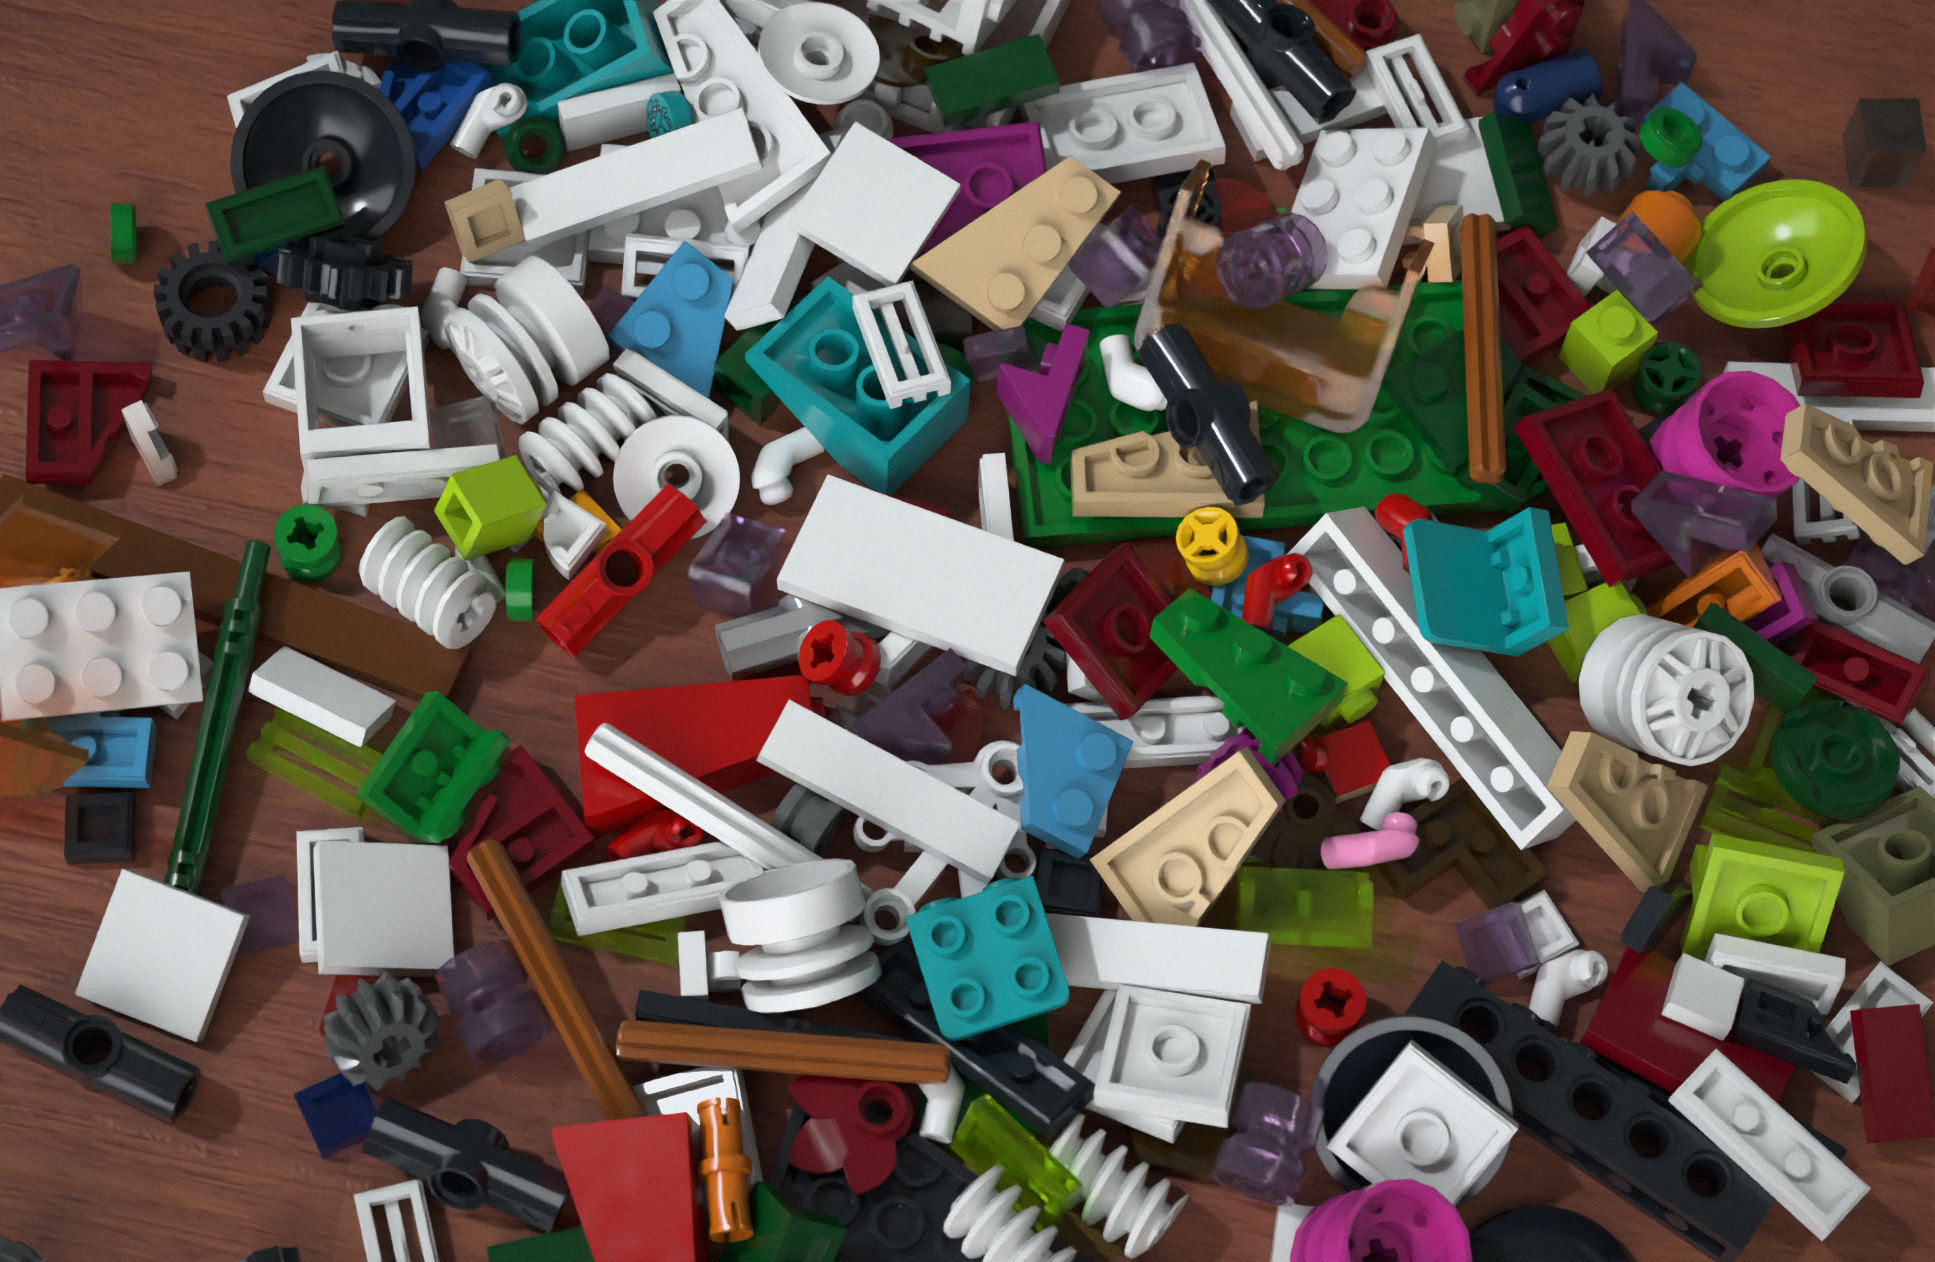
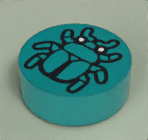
(668, 112)

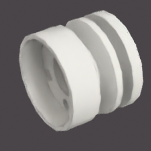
(526, 339)
(1666, 689)
(803, 947)

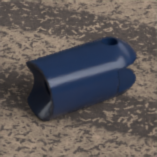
(1545, 87)

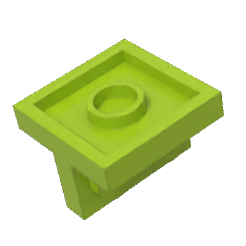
(1759, 895)

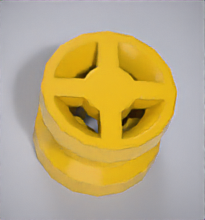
(1215, 530)

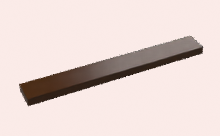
(293, 614)

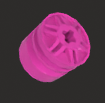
(1730, 434)
(1383, 1224)

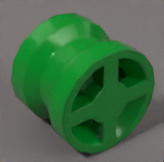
(310, 559)

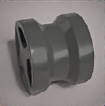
(809, 818)

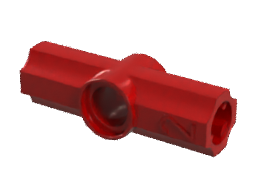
(592, 598)

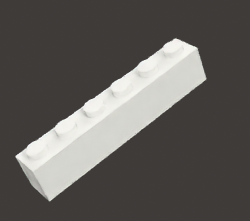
(1444, 686)

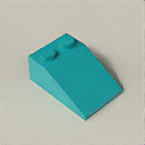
(582, 49)
(829, 382)

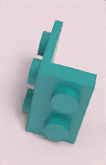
(1488, 586)
(988, 958)

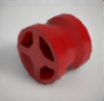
(839, 658)
(1324, 1020)

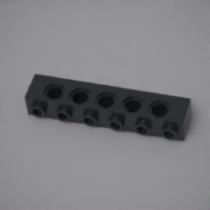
(1602, 1147)

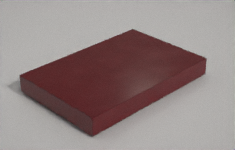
(1595, 471)
(1664, 1051)

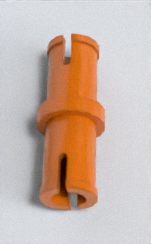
(724, 1169)

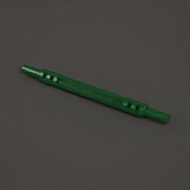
(218, 723)

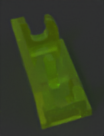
(1305, 906)

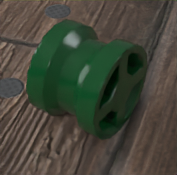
(1677, 369)

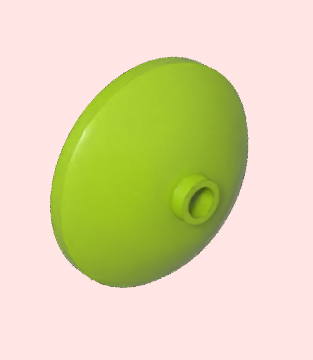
(1778, 253)

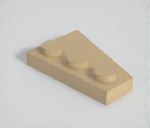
(1020, 247)
(1150, 478)
(1861, 479)
(1627, 805)
(1192, 846)

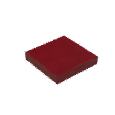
(1855, 351)
(1108, 630)

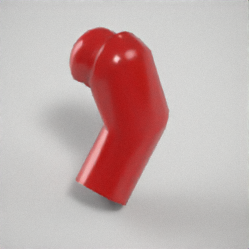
(1395, 512)
(1271, 586)
(655, 833)

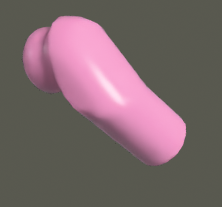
(1392, 843)

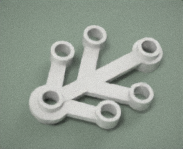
(924, 871)

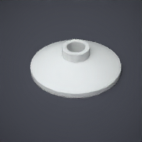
(823, 36)
(681, 440)

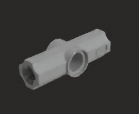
(1873, 614)
(775, 635)

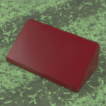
(1861, 672)

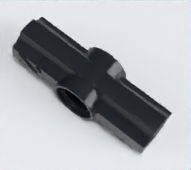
(427, 32)
(1286, 55)
(1208, 414)
(132, 1070)
(467, 1164)

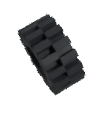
(217, 332)

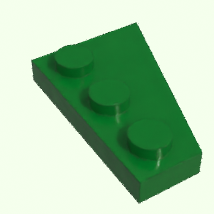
(1253, 674)

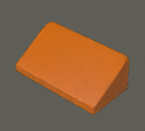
(1732, 580)

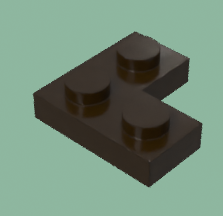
(1465, 836)

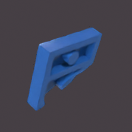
(434, 101)

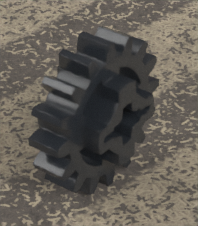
(344, 271)

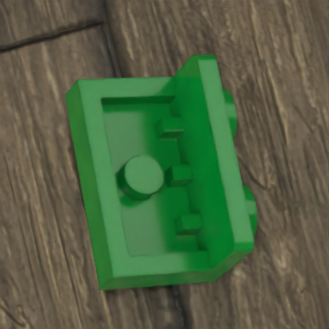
(432, 771)

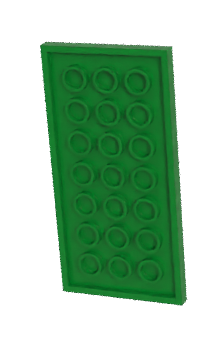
(1315, 466)

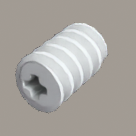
(584, 433)
(427, 583)
(1115, 1192)
(995, 1226)

